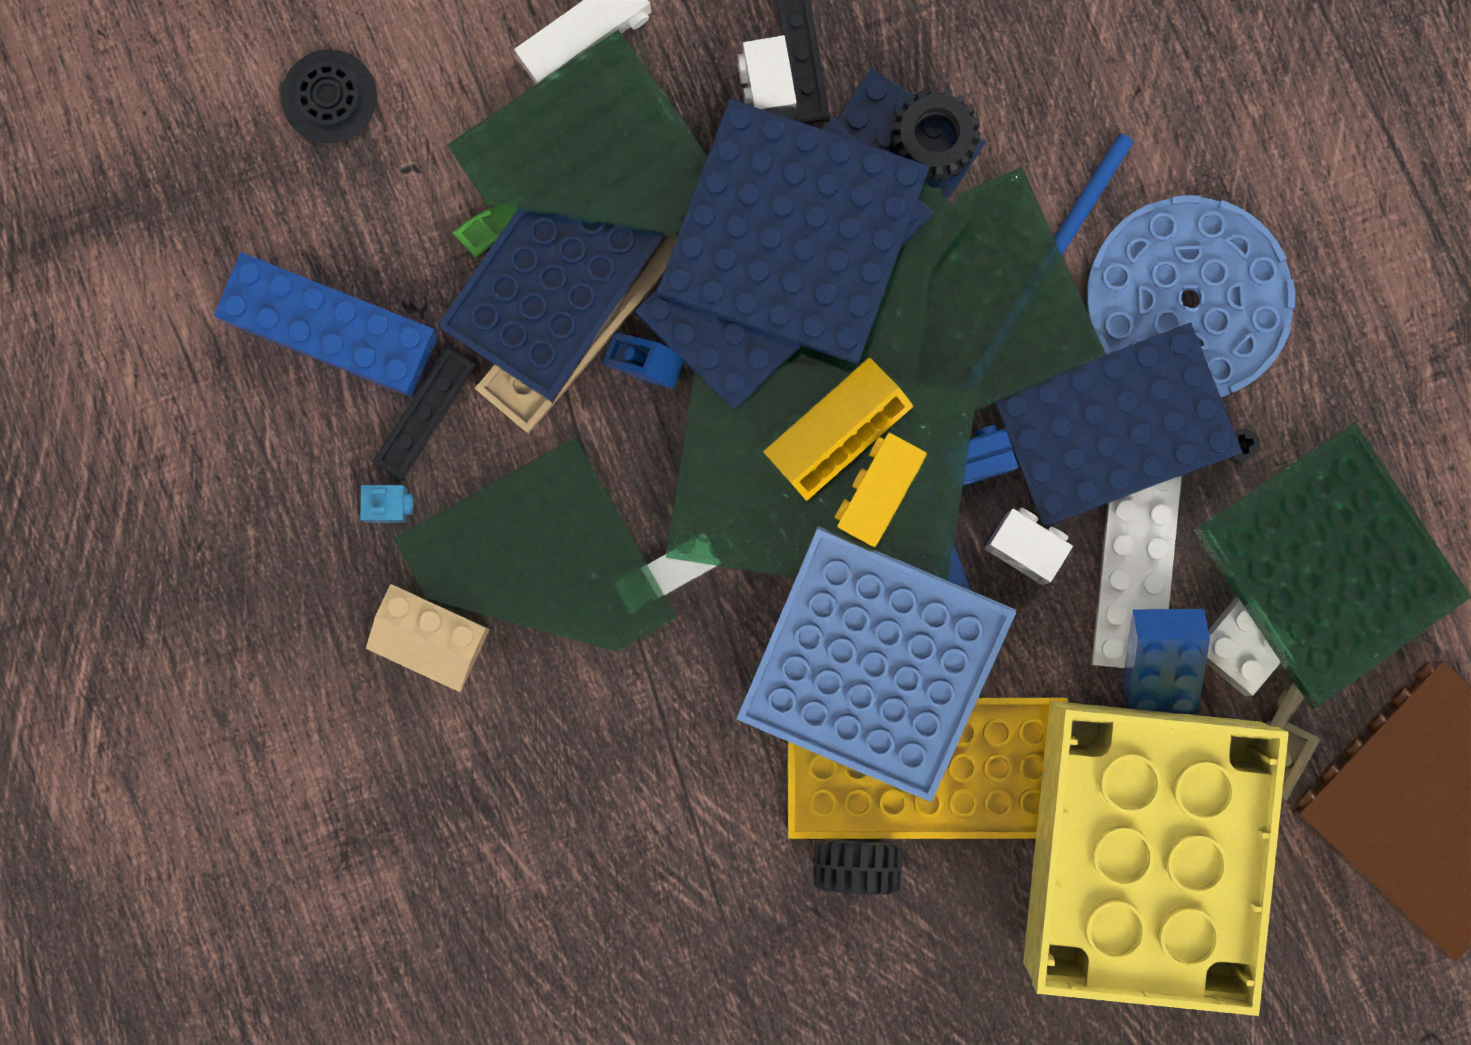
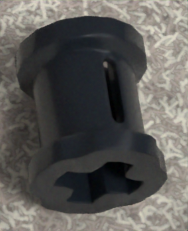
(1252, 442)

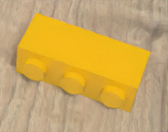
(880, 489)

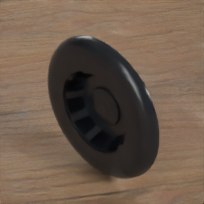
(328, 96)

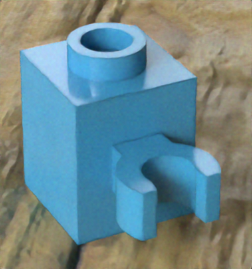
(385, 504)

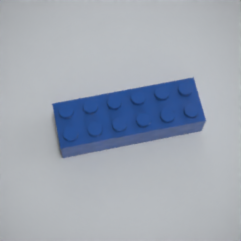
(326, 325)

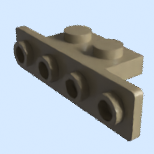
(1300, 742)

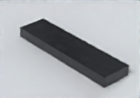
(798, 26)
(424, 413)

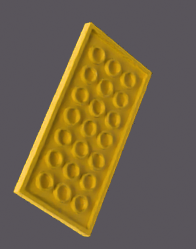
(984, 793)

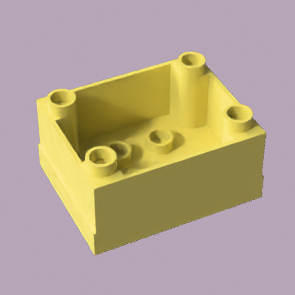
(1154, 857)

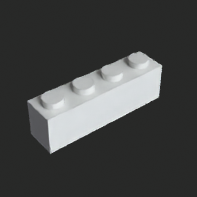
(578, 32)

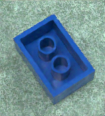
(1166, 660)

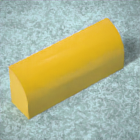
(838, 428)

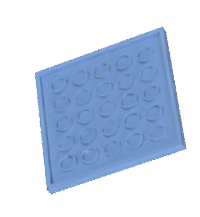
(876, 664)

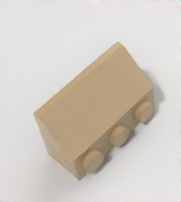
(426, 637)

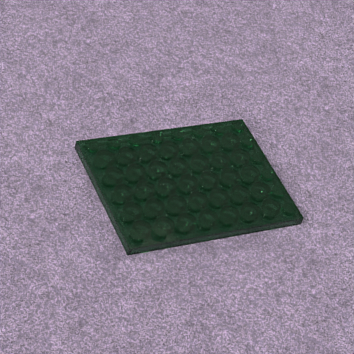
(747, 515)

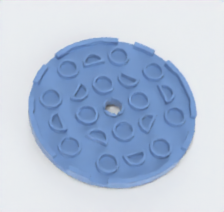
(1204, 249)

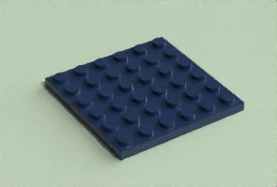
(793, 231)

